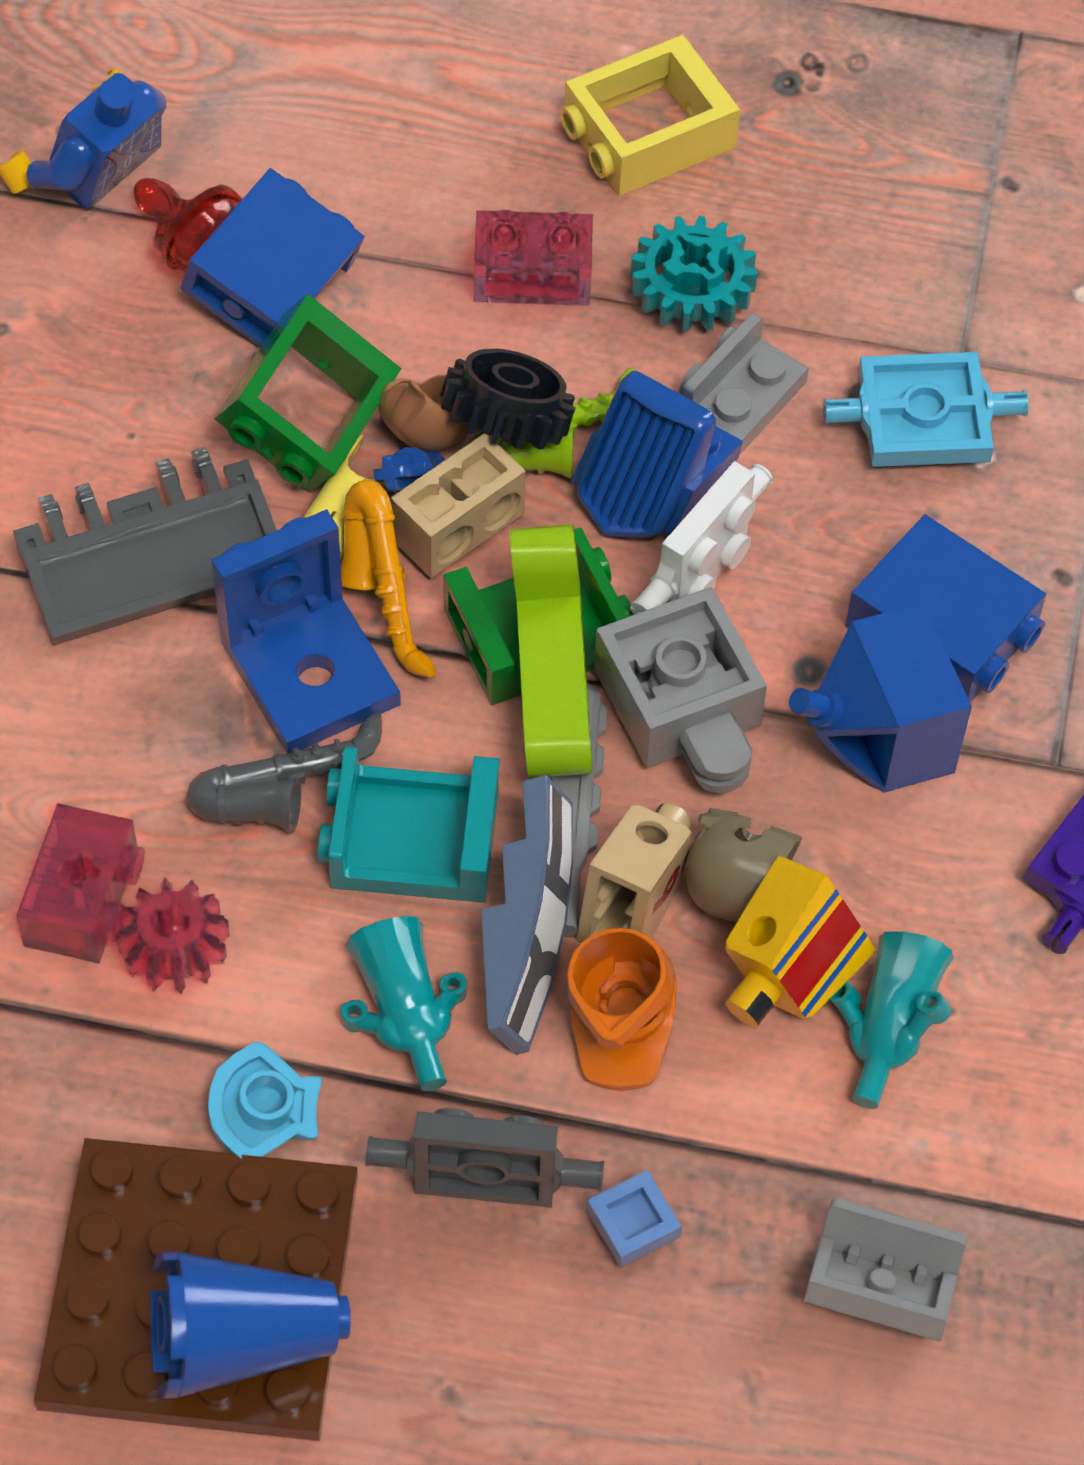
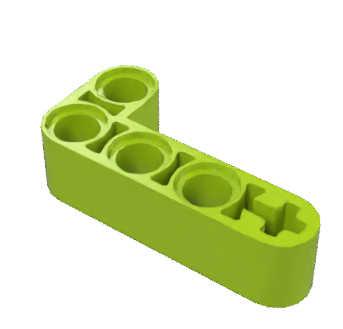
(551, 651)

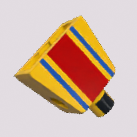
(793, 944)

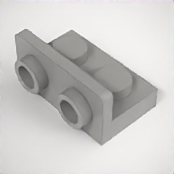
(744, 381)

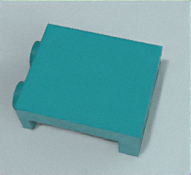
(411, 829)

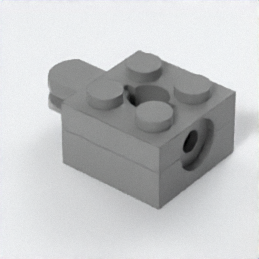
(684, 687)

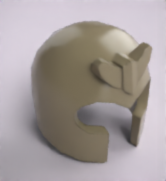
(731, 862)

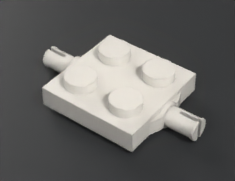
(707, 538)

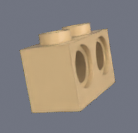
(458, 505)

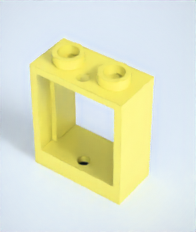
(678, 67)

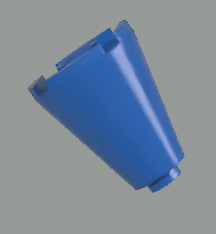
(237, 1322)

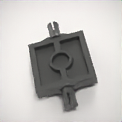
(485, 1158)

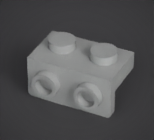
(886, 1269)

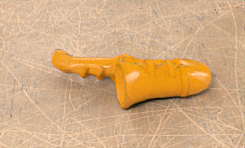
(374, 564)

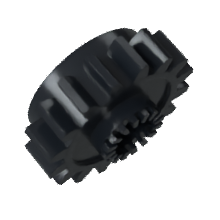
(508, 398)

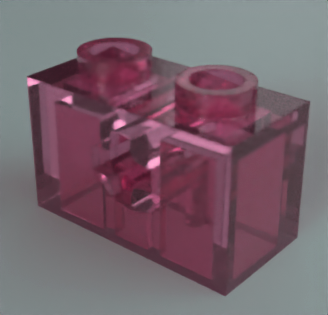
(79, 883)

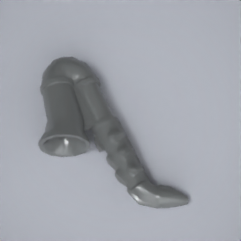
(272, 786)

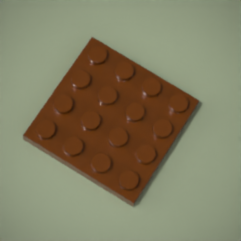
(200, 1203)

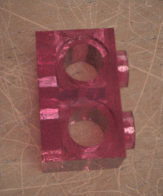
(533, 257)

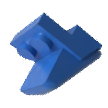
(651, 460)

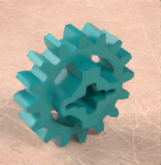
(693, 273)

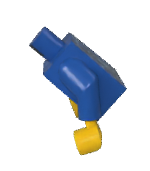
(96, 142)

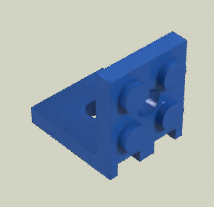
(286, 615)

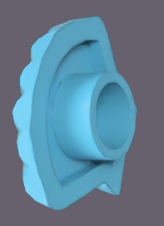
(261, 1102)

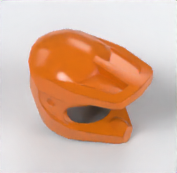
(621, 1007)

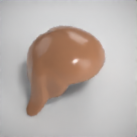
(416, 416)

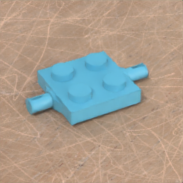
(925, 409)

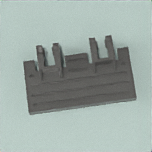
(149, 553)

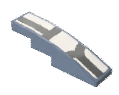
(528, 929)

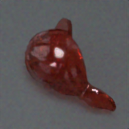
(181, 222)

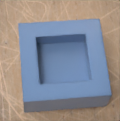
(634, 1218)

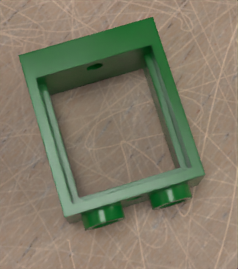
(339, 355)

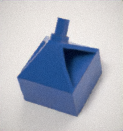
(890, 701)

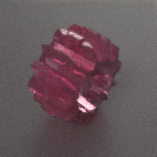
(172, 935)

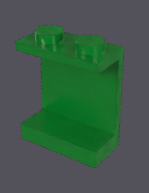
(489, 621)

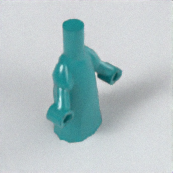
(399, 980)
(897, 1010)

